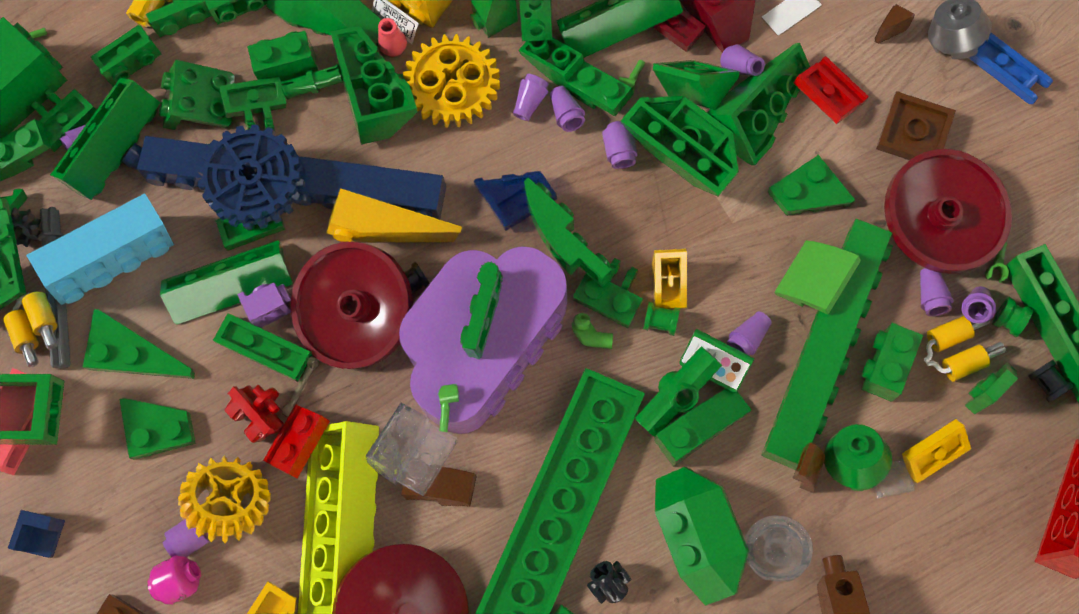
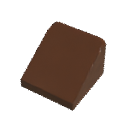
(896, 22)

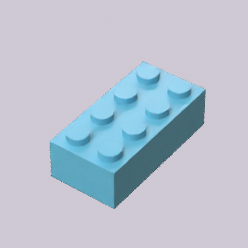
(101, 250)

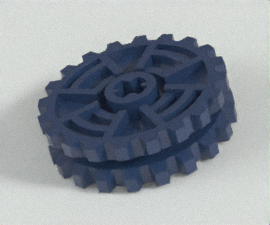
(228, 179)

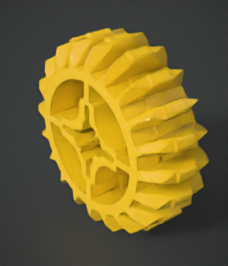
(223, 511)

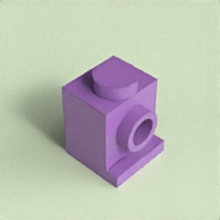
(266, 304)

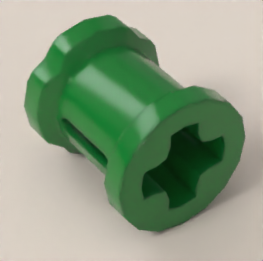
(661, 318)

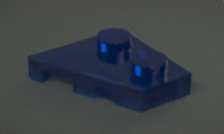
(508, 196)

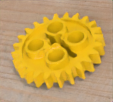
(473, 93)

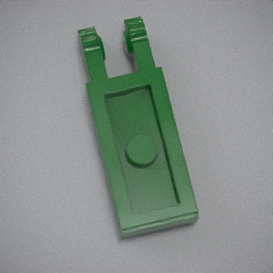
(482, 310)

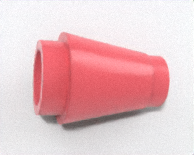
(390, 38)

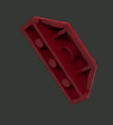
(725, 20)

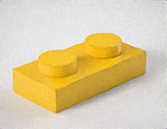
(936, 451)

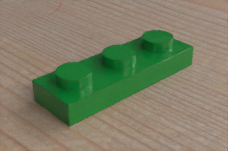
(262, 347)

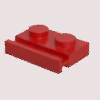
(831, 89)
(296, 440)

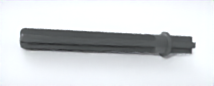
(49, 232)

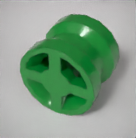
(1012, 317)

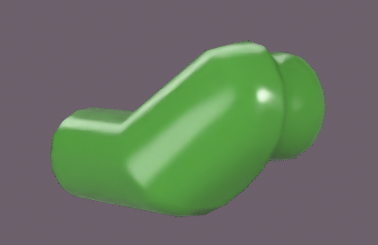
(588, 335)

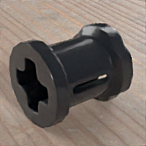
(416, 277)
(1051, 381)

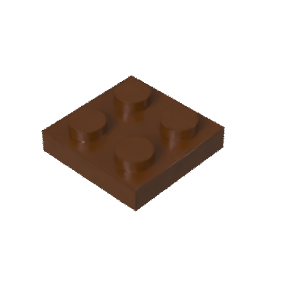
(914, 126)

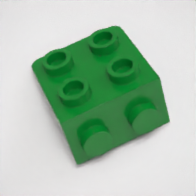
(194, 95)

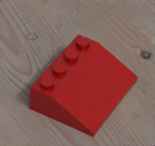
(1061, 537)

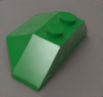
(685, 140)
(701, 533)

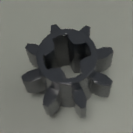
(28, 226)
(609, 582)

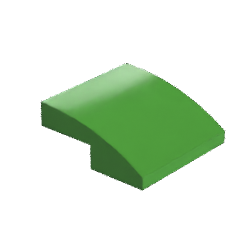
(818, 276)

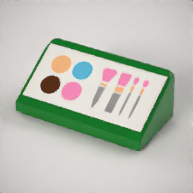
(734, 362)

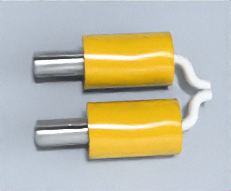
(27, 323)
(964, 362)

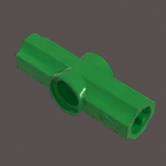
(678, 391)

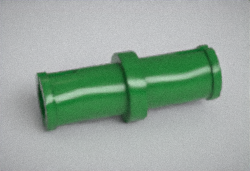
(312, 81)

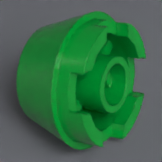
(858, 457)

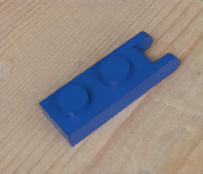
(1010, 68)

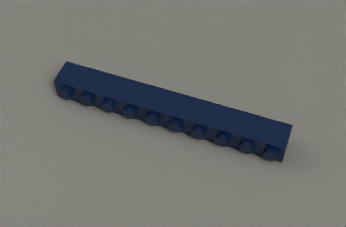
(178, 162)

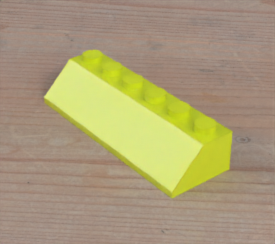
(337, 512)

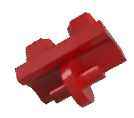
(259, 408)

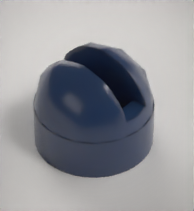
(132, 157)

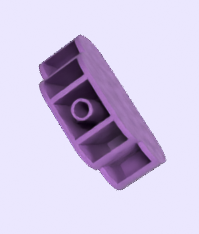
(525, 317)

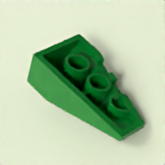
(327, 15)

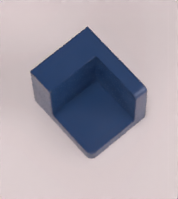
(36, 534)

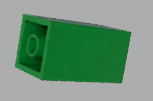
(25, 75)

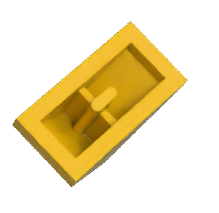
(670, 278)

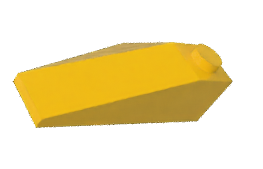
(374, 221)

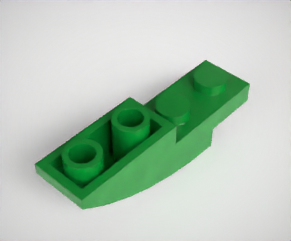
(183, 13)
(581, 79)
(21, 147)
(555, 226)

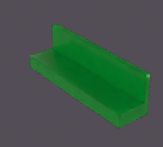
(613, 21)
(218, 283)

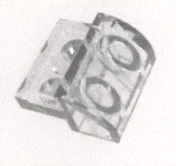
(410, 450)

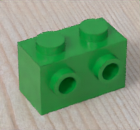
(283, 56)
(892, 361)

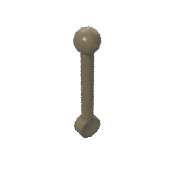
(312, 363)

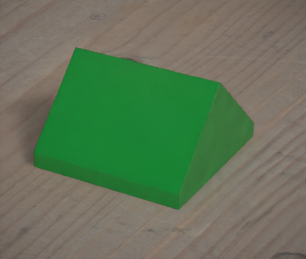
(696, 80)

